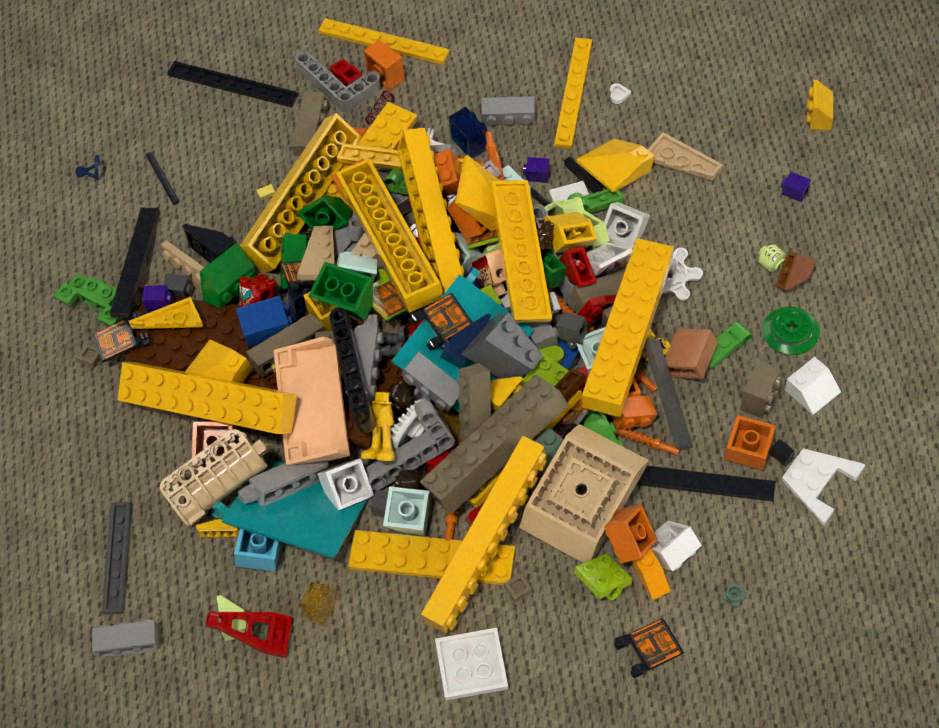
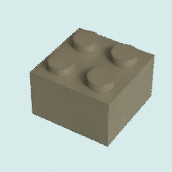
(761, 389)

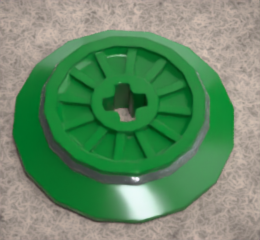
(786, 341)

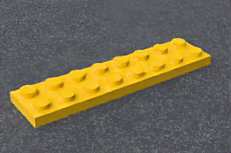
(383, 133)
(520, 251)
(420, 556)

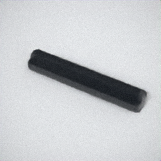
(582, 175)

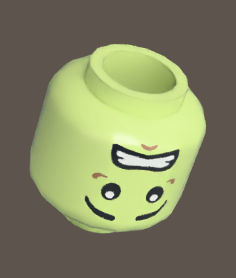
(771, 257)

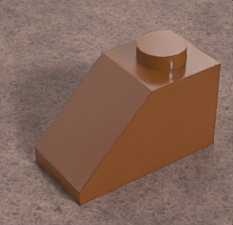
(794, 270)

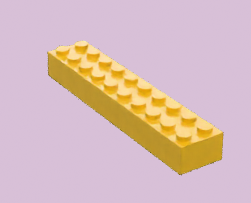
(301, 186)
(429, 206)
(390, 236)
(627, 328)
(207, 397)
(484, 535)

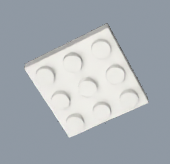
(471, 664)

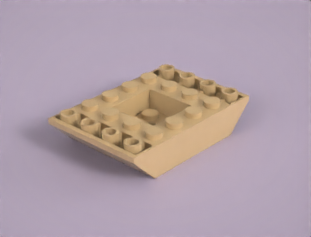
(578, 521)

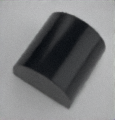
(782, 452)

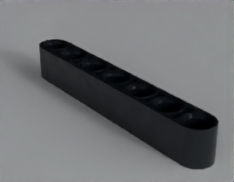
(353, 377)

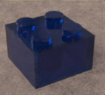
(468, 132)

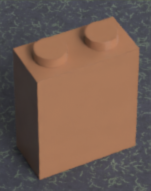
(690, 353)

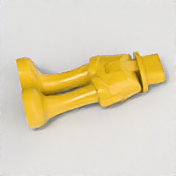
(384, 420)

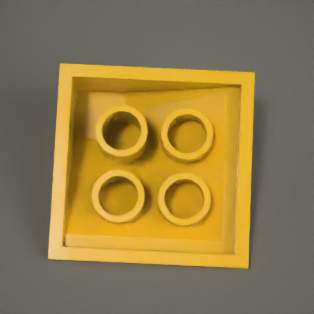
(617, 163)
(475, 193)
(220, 363)

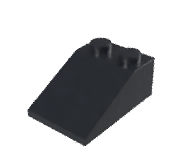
(207, 242)

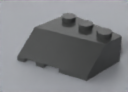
(503, 348)

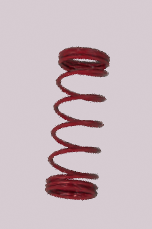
(372, 117)

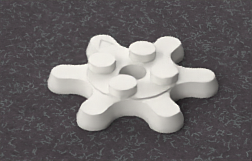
(681, 275)

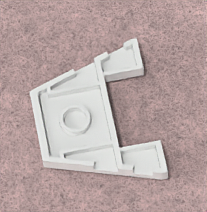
(812, 473)

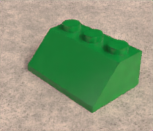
(222, 276)
(343, 289)

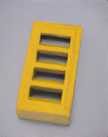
(216, 529)

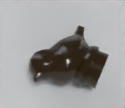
(545, 236)

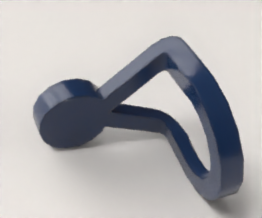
(82, 171)

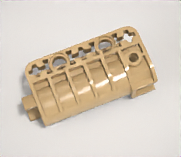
(217, 478)

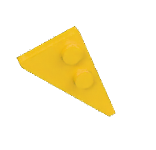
(177, 315)

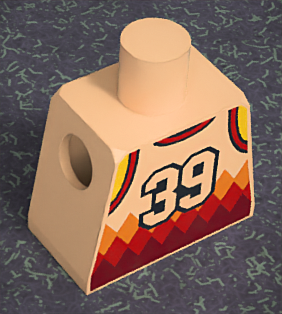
(491, 271)

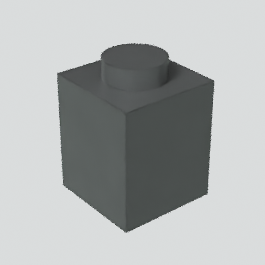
(178, 285)
(572, 327)
(378, 503)

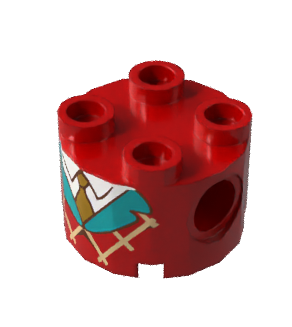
(256, 289)

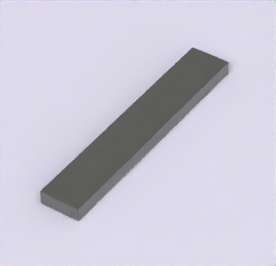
(667, 394)
(117, 558)

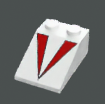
(607, 257)

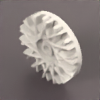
(407, 428)

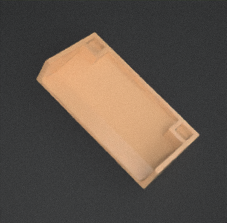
(319, 414)

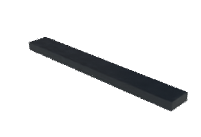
(232, 84)
(134, 263)
(707, 483)

